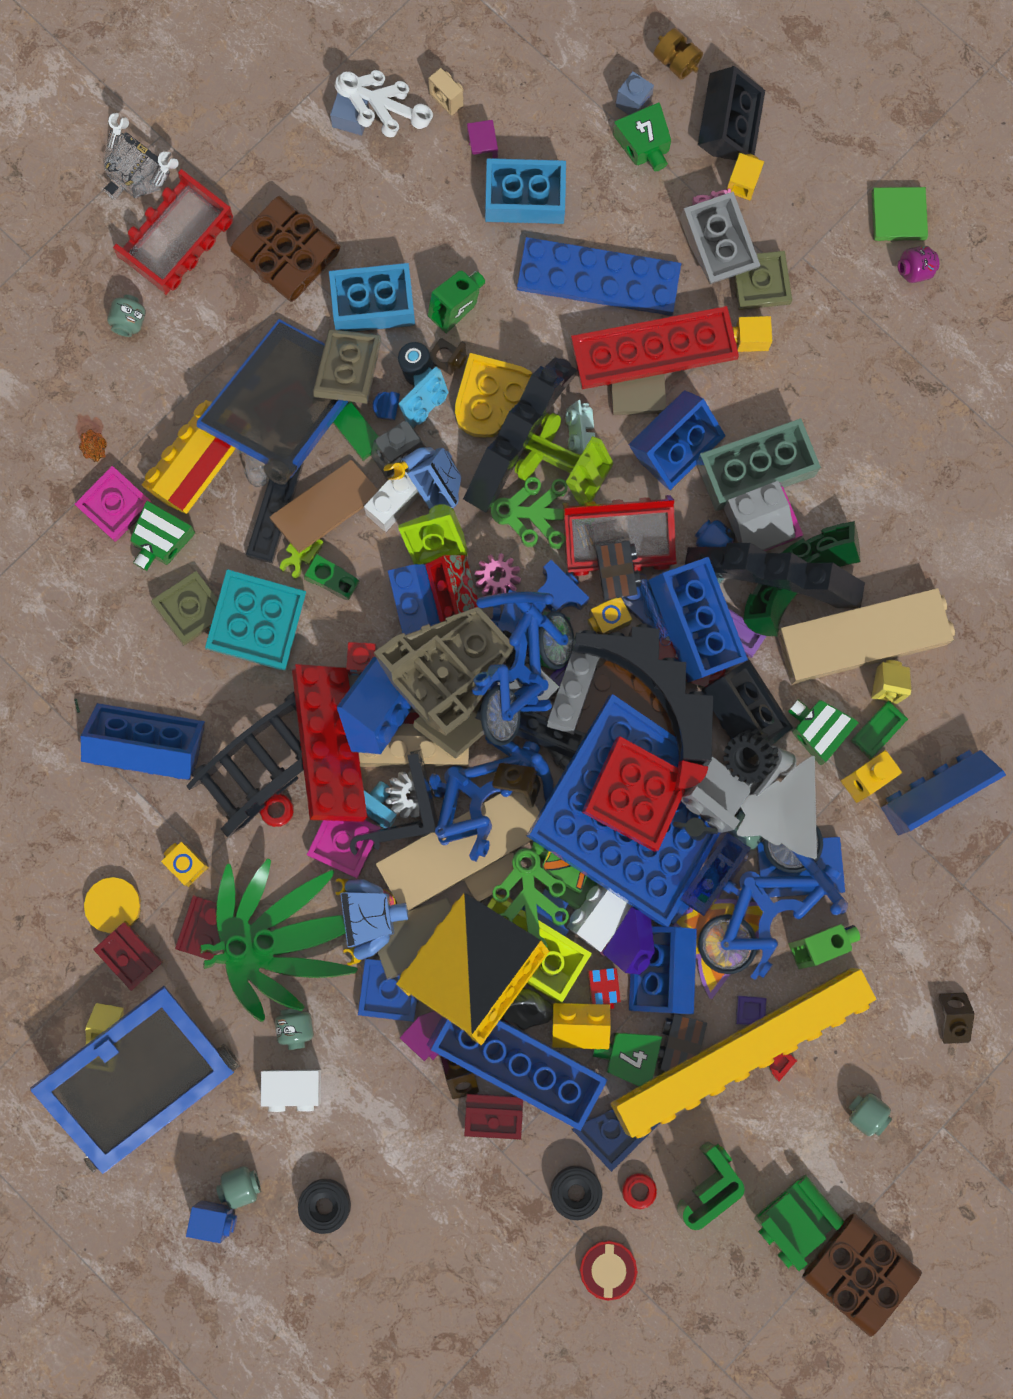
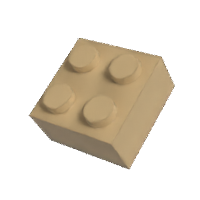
(446, 91)

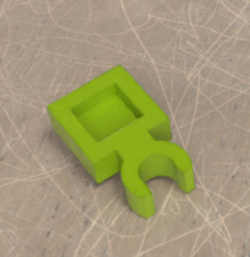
(298, 558)

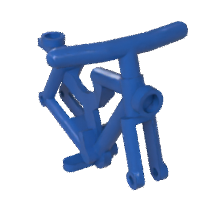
(459, 779)

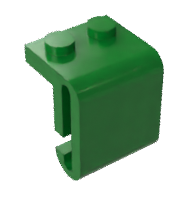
(716, 1192)
(797, 1222)

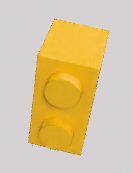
(581, 1026)

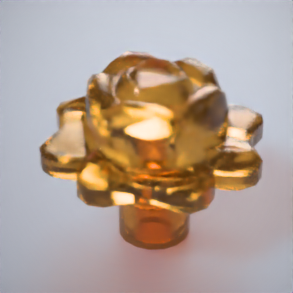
(92, 445)

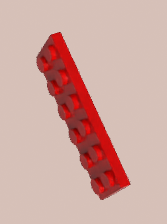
(654, 347)
(329, 766)

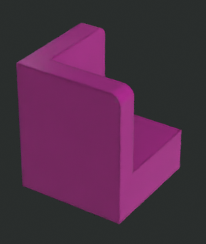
(482, 138)

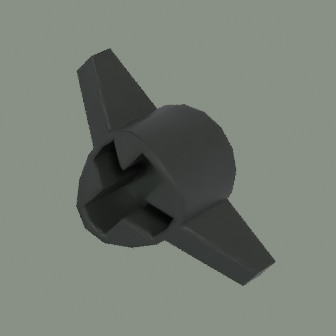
(696, 828)

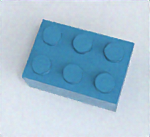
(525, 191)
(372, 297)

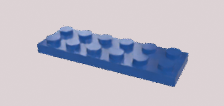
(599, 276)

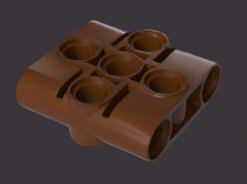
(261, 250)
(889, 1271)

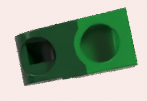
(331, 577)

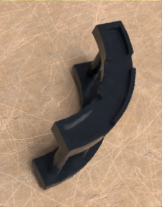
(281, 778)

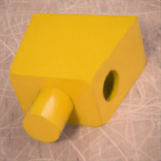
(871, 776)

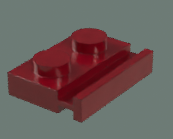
(199, 928)
(128, 955)
(493, 1116)

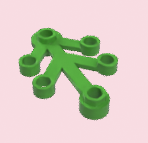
(536, 512)
(530, 895)

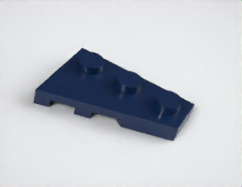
(607, 1139)

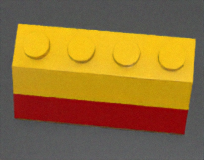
(187, 465)

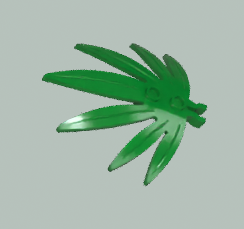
(252, 946)

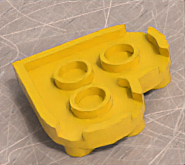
(488, 394)

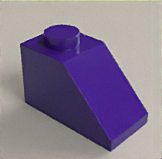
(632, 943)

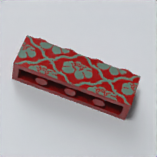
(451, 585)

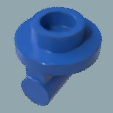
(386, 405)

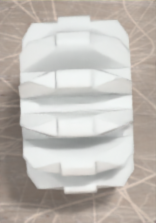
(398, 795)

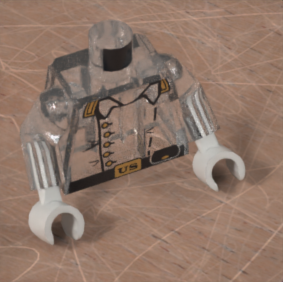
(131, 164)

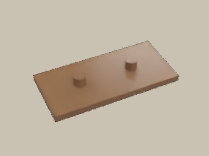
(324, 506)

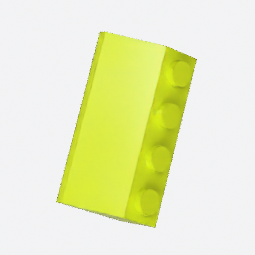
(562, 963)

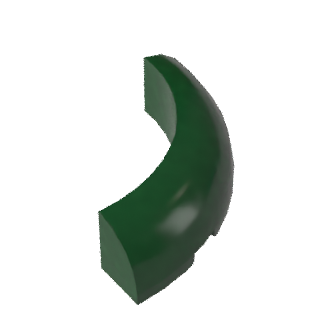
(834, 545)

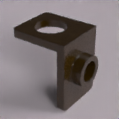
(455, 361)
(518, 779)
(957, 1021)
(455, 1075)

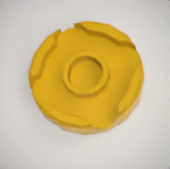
(112, 903)

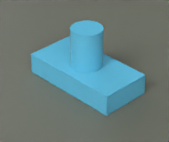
(374, 806)

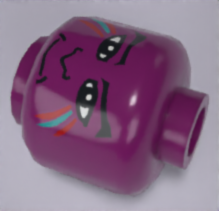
(918, 264)

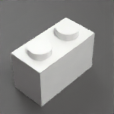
(391, 501)
(598, 917)
(290, 1088)

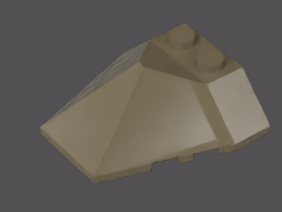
(439, 663)

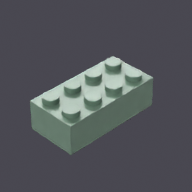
(758, 460)

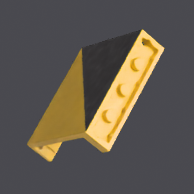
(473, 967)

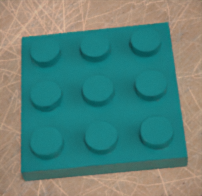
(255, 620)

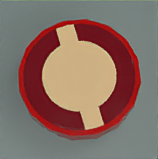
(608, 1270)

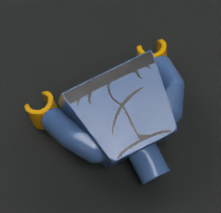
(431, 474)
(367, 917)

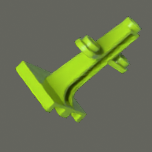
(585, 470)

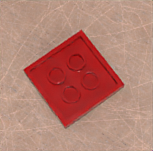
(635, 794)

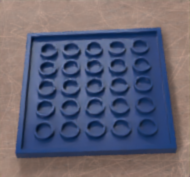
(619, 864)

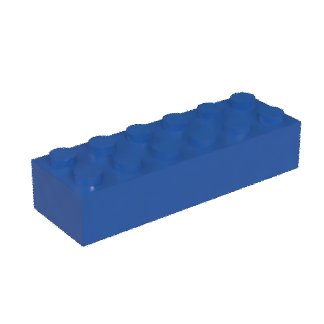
(524, 1069)

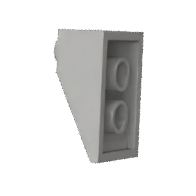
(719, 237)

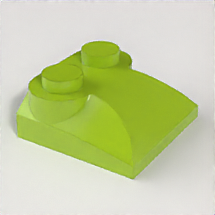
(434, 535)

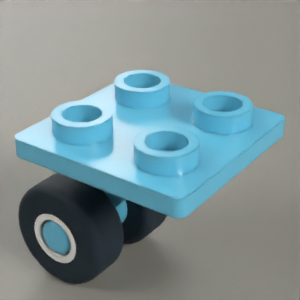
(428, 380)

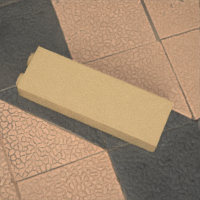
(865, 636)
(431, 868)

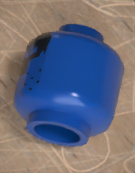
(714, 535)

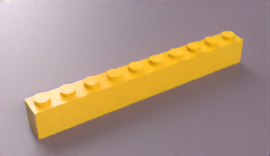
(743, 1052)

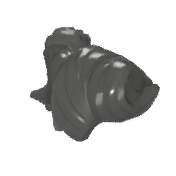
(529, 1010)

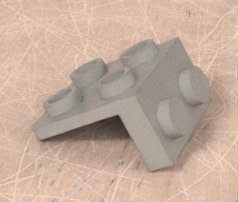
(717, 797)

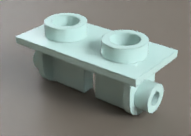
(579, 418)

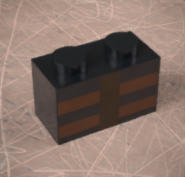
(617, 568)
(682, 1040)

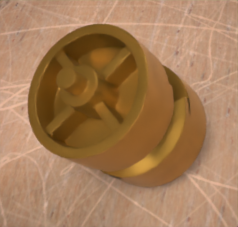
(676, 52)

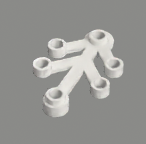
(352, 87)

